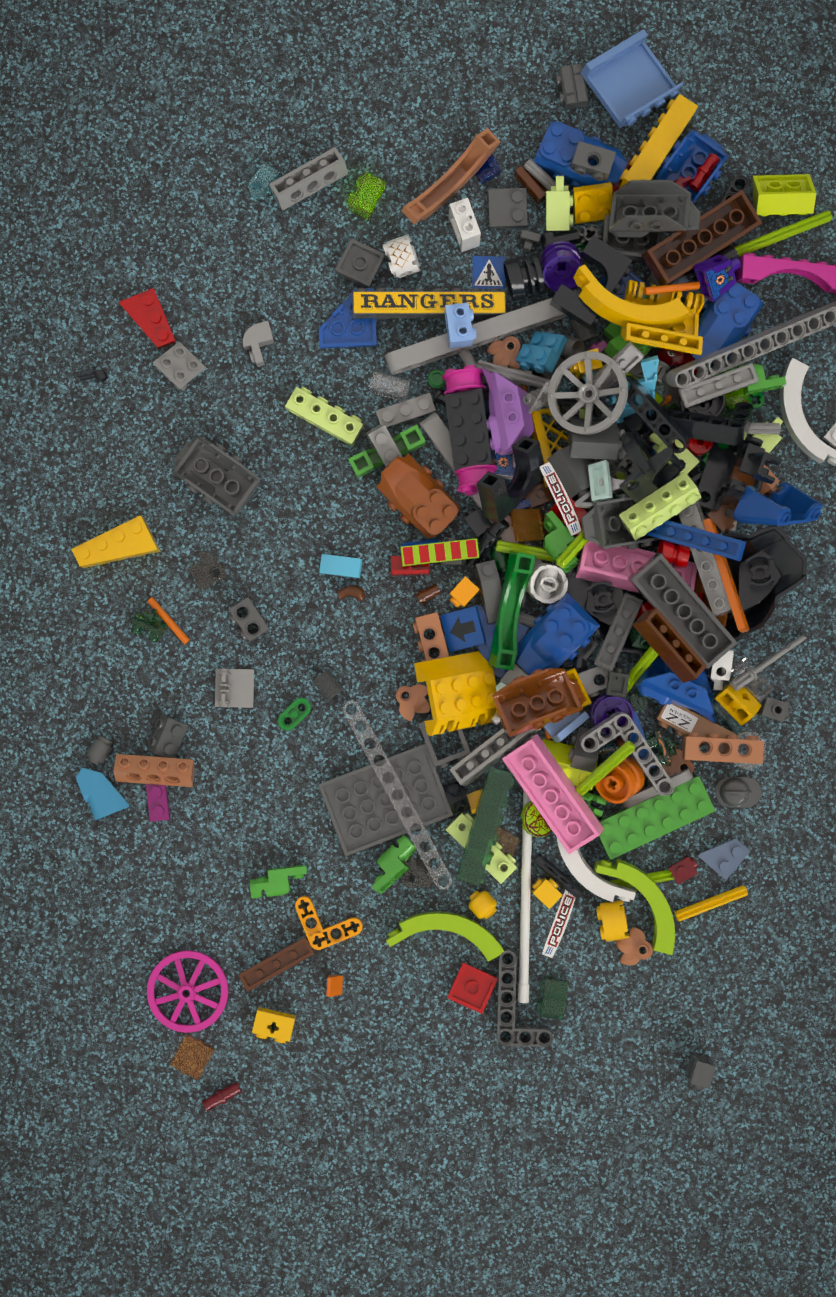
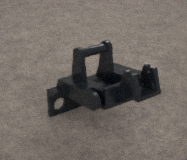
(648, 467)
(719, 467)

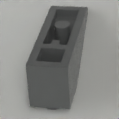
(490, 588)

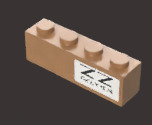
(687, 721)

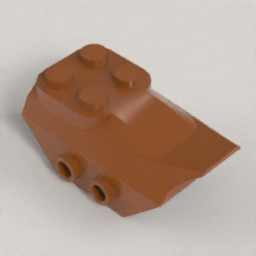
(417, 496)
(537, 700)

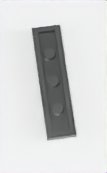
(618, 632)

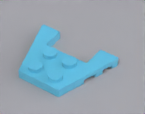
(649, 368)

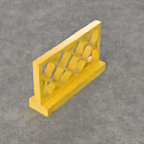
(539, 434)

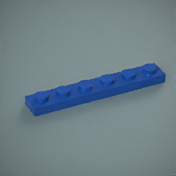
(699, 539)

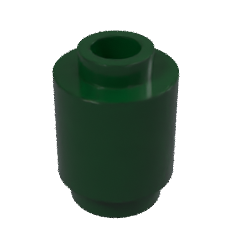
(500, 558)

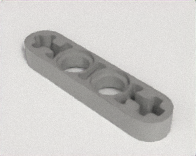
(649, 792)

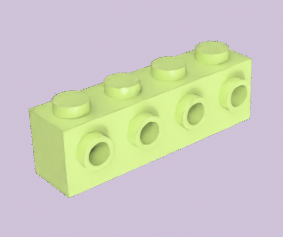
(324, 416)
(660, 506)
(500, 865)

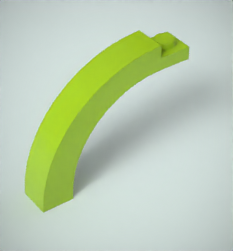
(450, 922)
(664, 927)

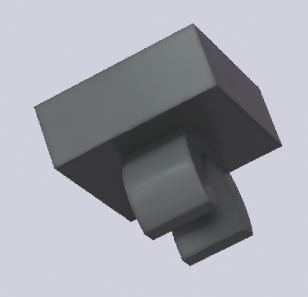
(529, 239)

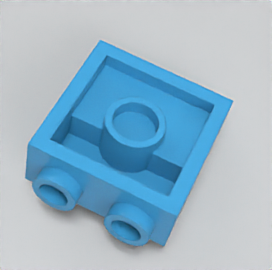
(541, 352)

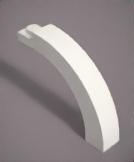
(794, 418)
(591, 880)

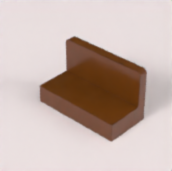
(532, 185)

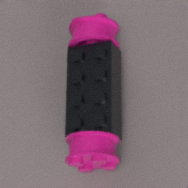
(467, 416)

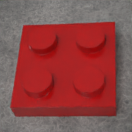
(472, 987)

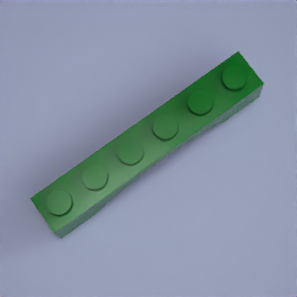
(516, 579)

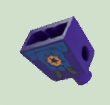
(716, 276)

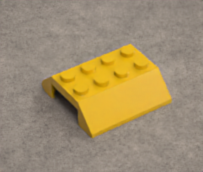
(680, 337)
(458, 691)

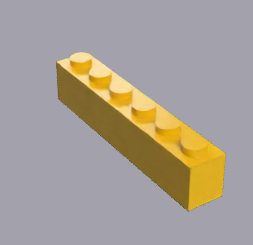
(660, 141)

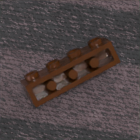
(669, 645)

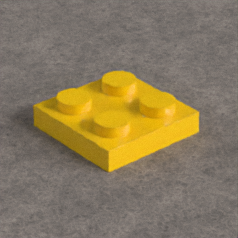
(592, 202)

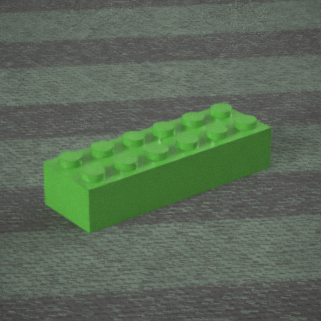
(654, 818)

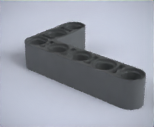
(509, 1006)

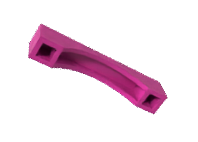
(756, 268)

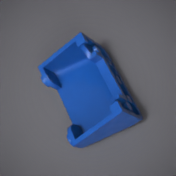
(782, 508)

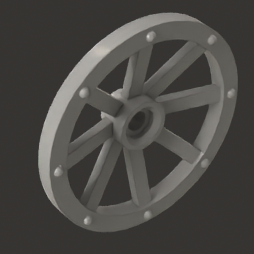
(585, 390)

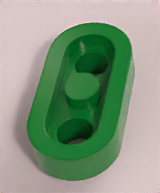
(294, 713)

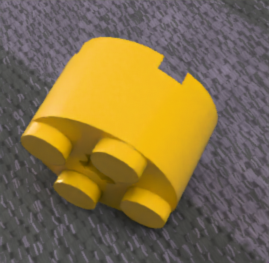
(613, 921)

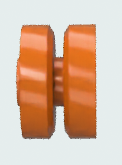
(622, 782)

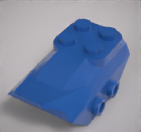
(558, 151)
(688, 157)
(727, 319)
(556, 636)
(669, 689)

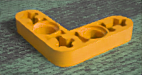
(318, 929)

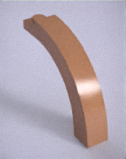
(454, 179)

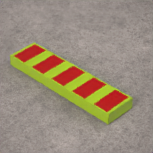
(439, 552)

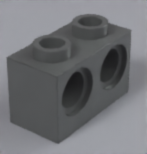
(252, 617)

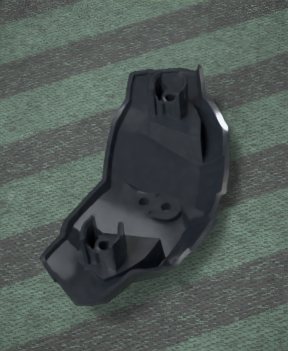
(766, 572)

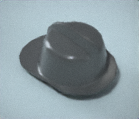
(738, 792)

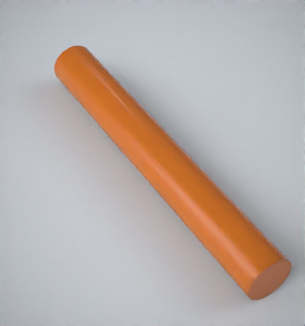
(671, 288)
(168, 620)

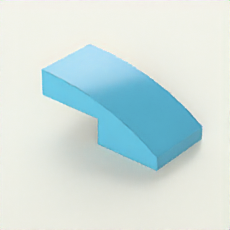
(340, 566)

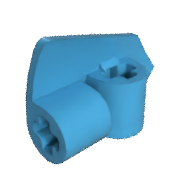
(100, 793)

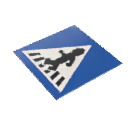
(488, 272)

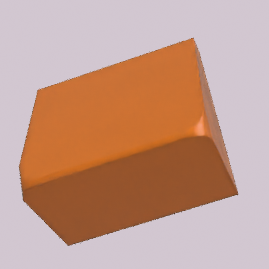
(334, 985)

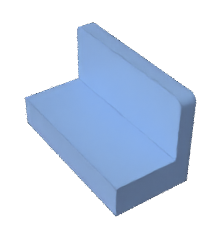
(562, 729)

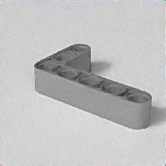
(640, 743)

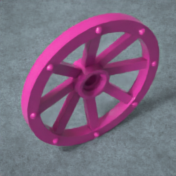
(191, 987)

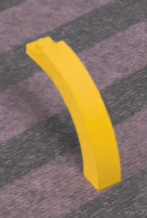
(620, 311)

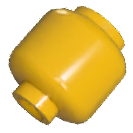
(482, 904)

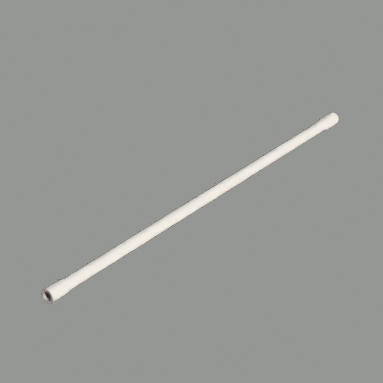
(523, 986)

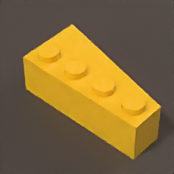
(117, 544)

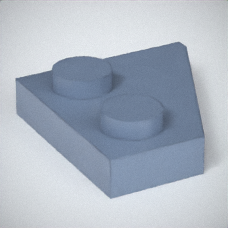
(725, 857)

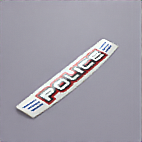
(561, 498)
(559, 924)

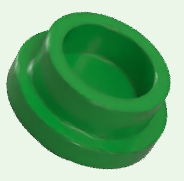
(435, 379)

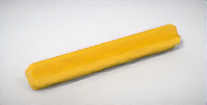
(711, 903)

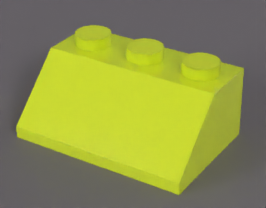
(783, 194)
(560, 753)

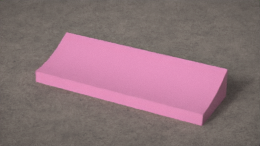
(619, 563)
(553, 794)

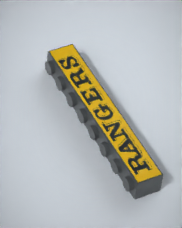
(425, 303)

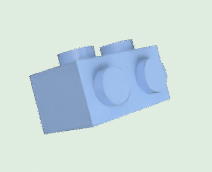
(459, 326)

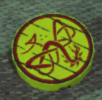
(533, 821)

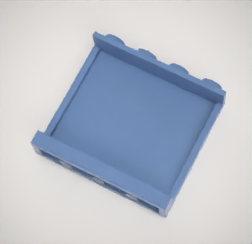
(630, 80)

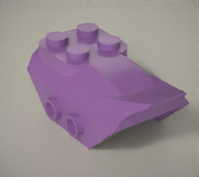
(508, 413)

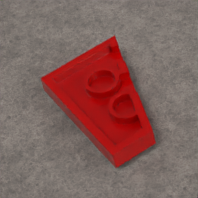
(150, 317)

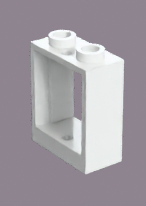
(465, 229)

